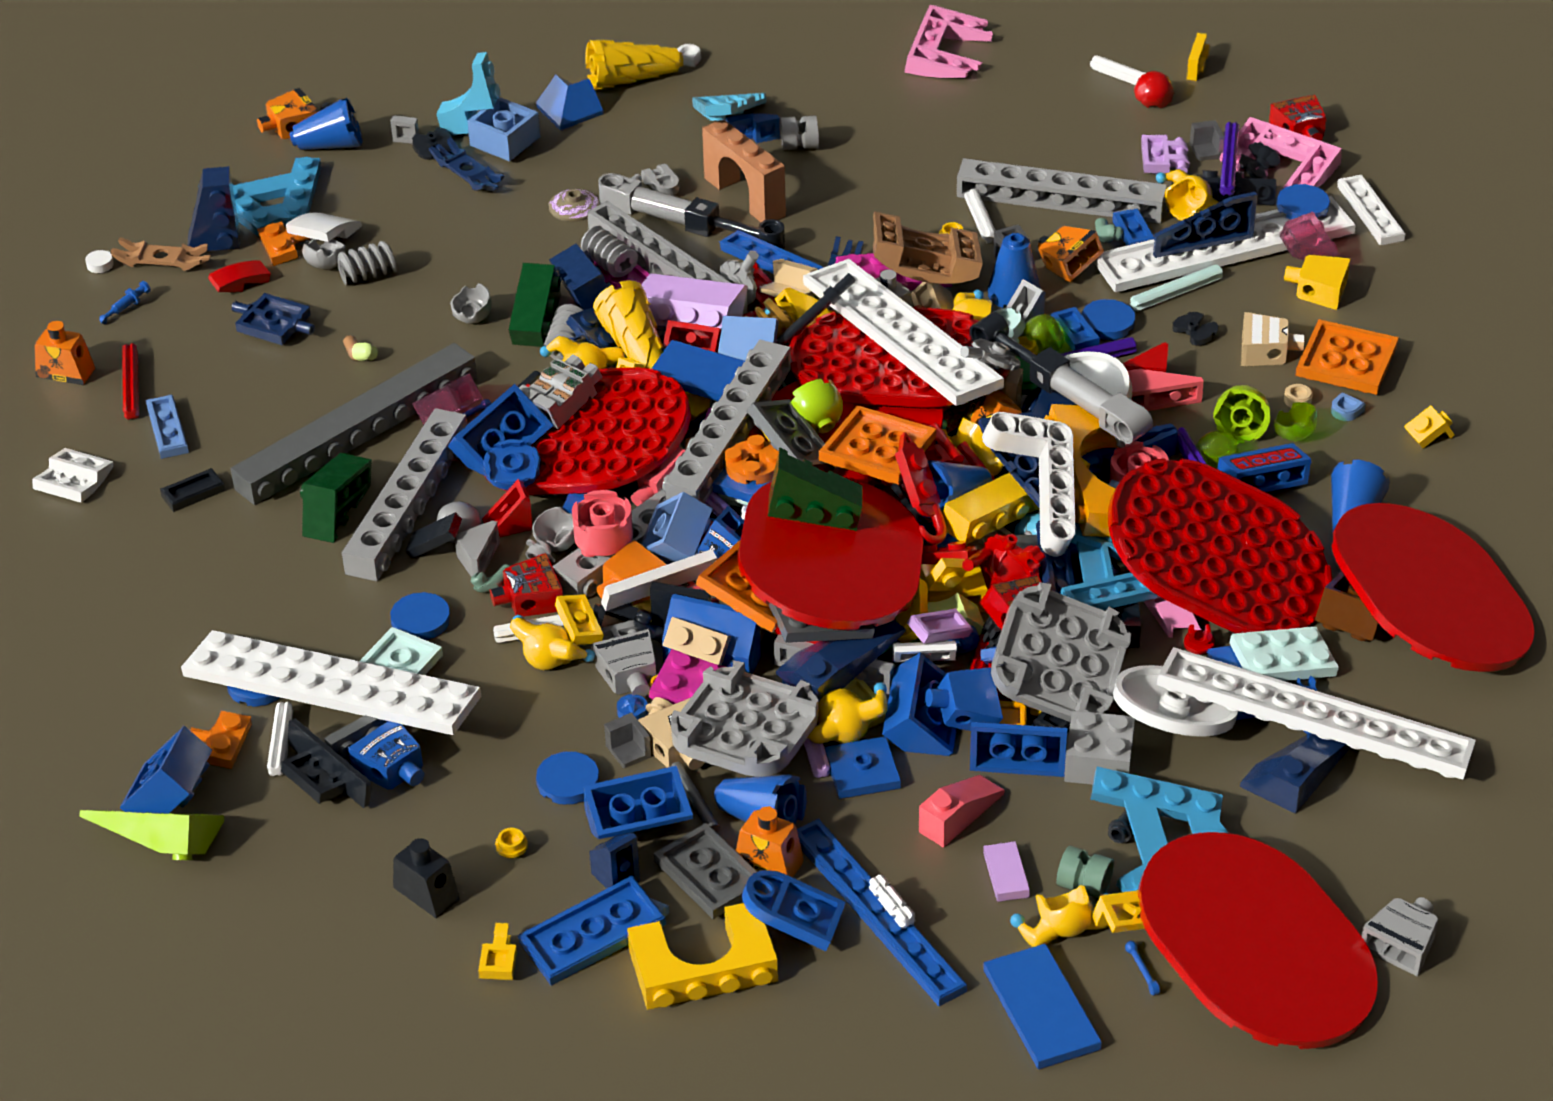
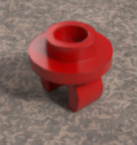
(1199, 641)

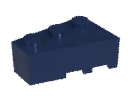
(215, 212)
(579, 275)

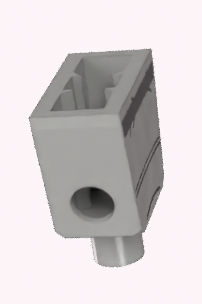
(626, 662)
(1402, 933)

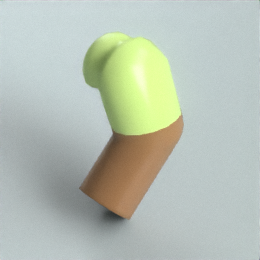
(359, 351)

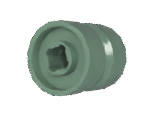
(1080, 869)

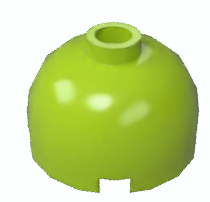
(819, 404)
(1242, 413)

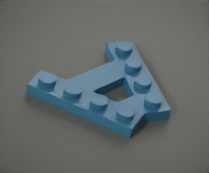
(295, 187)
(1099, 585)
(1148, 799)

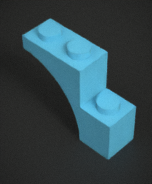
(481, 96)

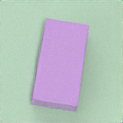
(939, 626)
(1006, 871)

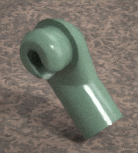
(1107, 232)
(484, 584)

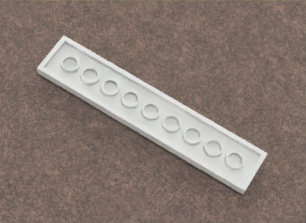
(1136, 265)
(906, 334)
(332, 682)
(1317, 713)

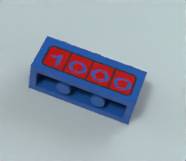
(1269, 467)

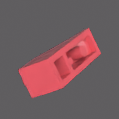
(1164, 390)
(956, 807)

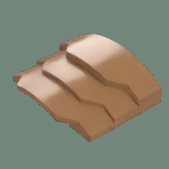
(926, 255)

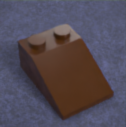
(1345, 611)

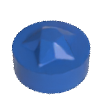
(967, 644)
(634, 704)

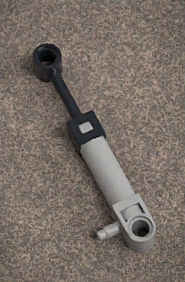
(697, 215)
(1053, 373)

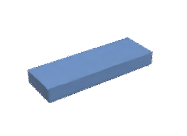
(167, 426)

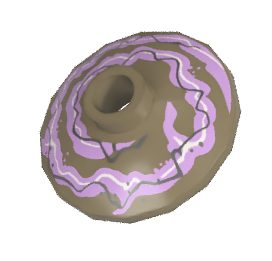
(573, 204)

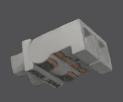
(563, 388)

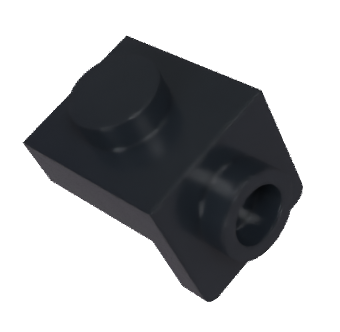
(624, 612)

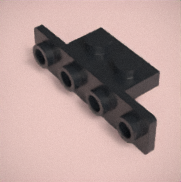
(1263, 187)
(321, 770)

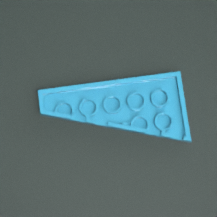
(718, 106)

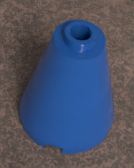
(329, 128)
(1011, 267)
(956, 479)
(1355, 486)
(747, 794)

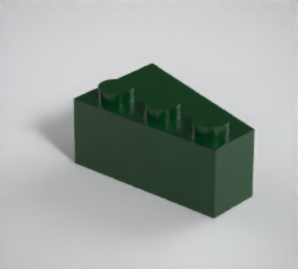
(534, 304)
(332, 493)
(812, 495)

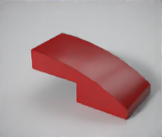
(234, 276)

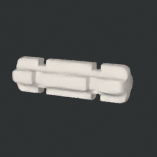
(892, 901)

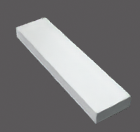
(1371, 210)
(672, 574)

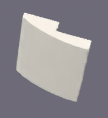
(322, 226)
(73, 475)
(933, 651)

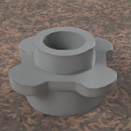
(537, 549)

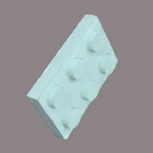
(404, 652)
(1285, 653)

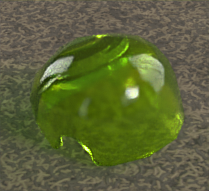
(1046, 330)
(1297, 423)
(1215, 445)

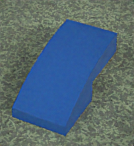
(757, 126)

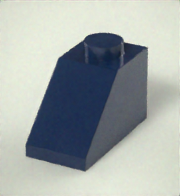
(615, 860)

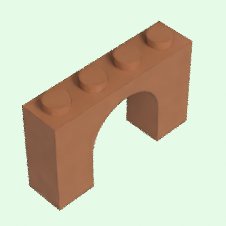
(728, 151)

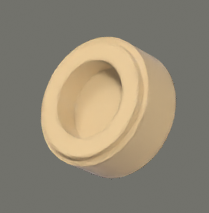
(1297, 393)

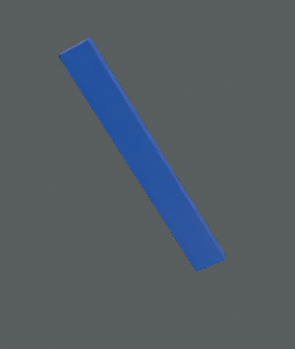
(906, 943)

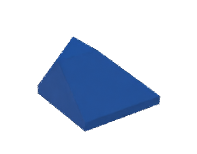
(569, 103)

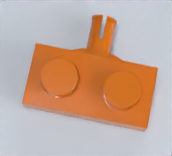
(279, 243)
(225, 738)

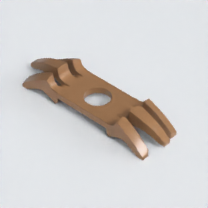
(183, 257)

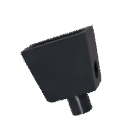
(425, 878)

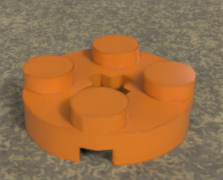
(743, 458)

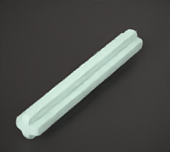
(1176, 287)

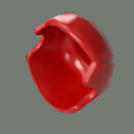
(1154, 89)

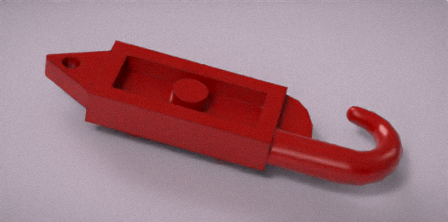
(921, 487)

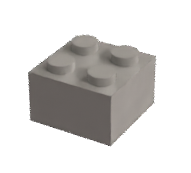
(1097, 742)

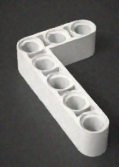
(1053, 445)

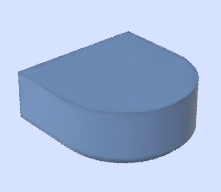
(1347, 407)

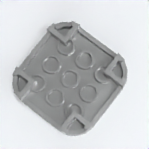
(1059, 653)
(745, 721)

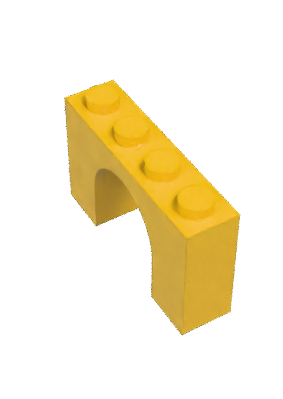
(671, 981)

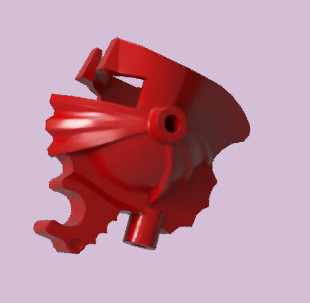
(1009, 560)

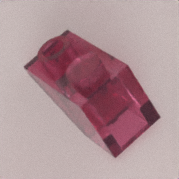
(1307, 237)
(450, 397)

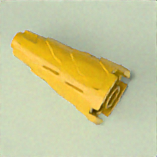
(626, 62)
(630, 321)

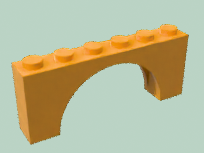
(1090, 493)

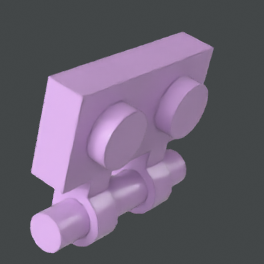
(1162, 154)

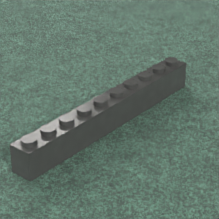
(348, 425)

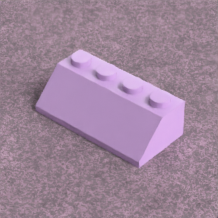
(693, 300)

